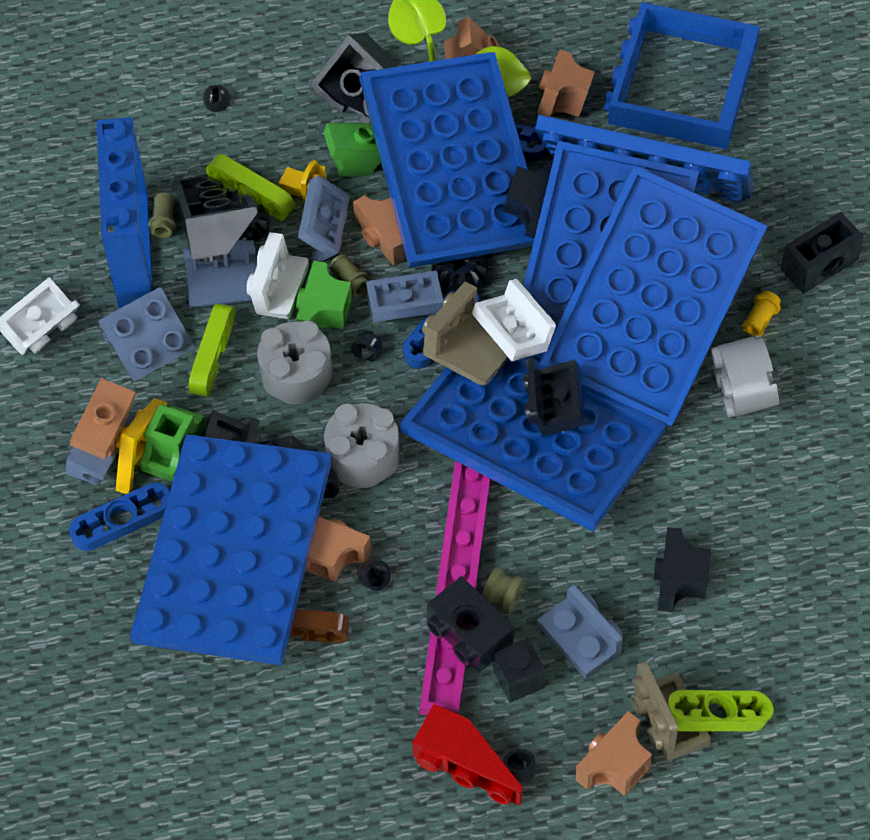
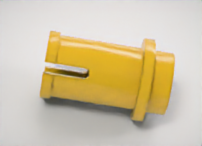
(765, 306)

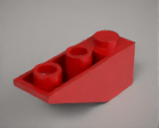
(457, 747)

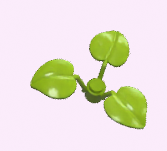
(419, 19)

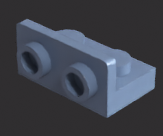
(323, 218)
(404, 296)
(582, 632)

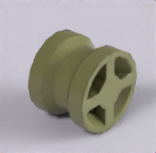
(504, 589)

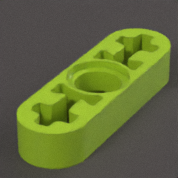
(232, 174)
(212, 343)
(731, 701)

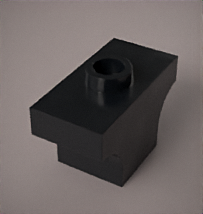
(527, 196)
(681, 571)

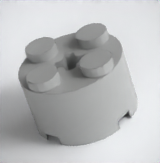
(295, 362)
(745, 376)
(362, 444)

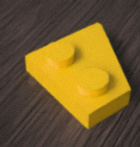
(132, 445)

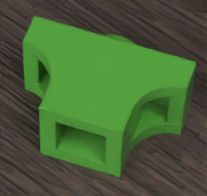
(352, 148)
(324, 299)
(165, 439)

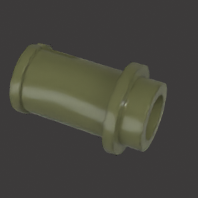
(163, 215)
(347, 271)

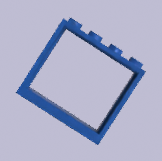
(691, 27)
(124, 207)

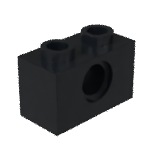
(822, 252)
(464, 604)

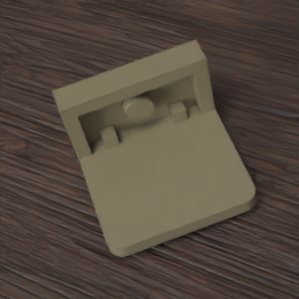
(460, 341)
(650, 701)

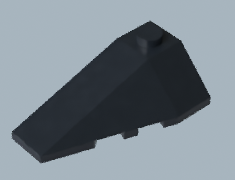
(339, 78)
(212, 215)

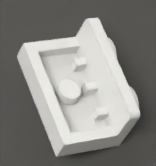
(276, 278)
(37, 316)
(516, 322)

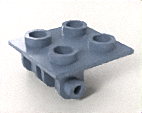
(222, 279)
(146, 334)

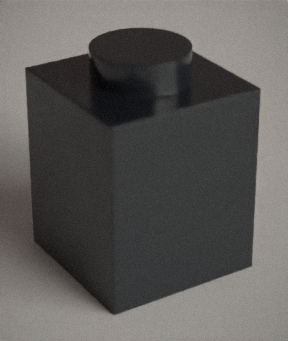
(518, 670)

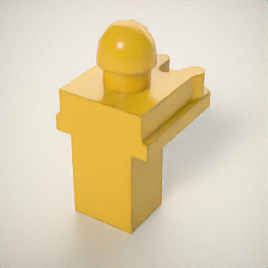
(297, 182)

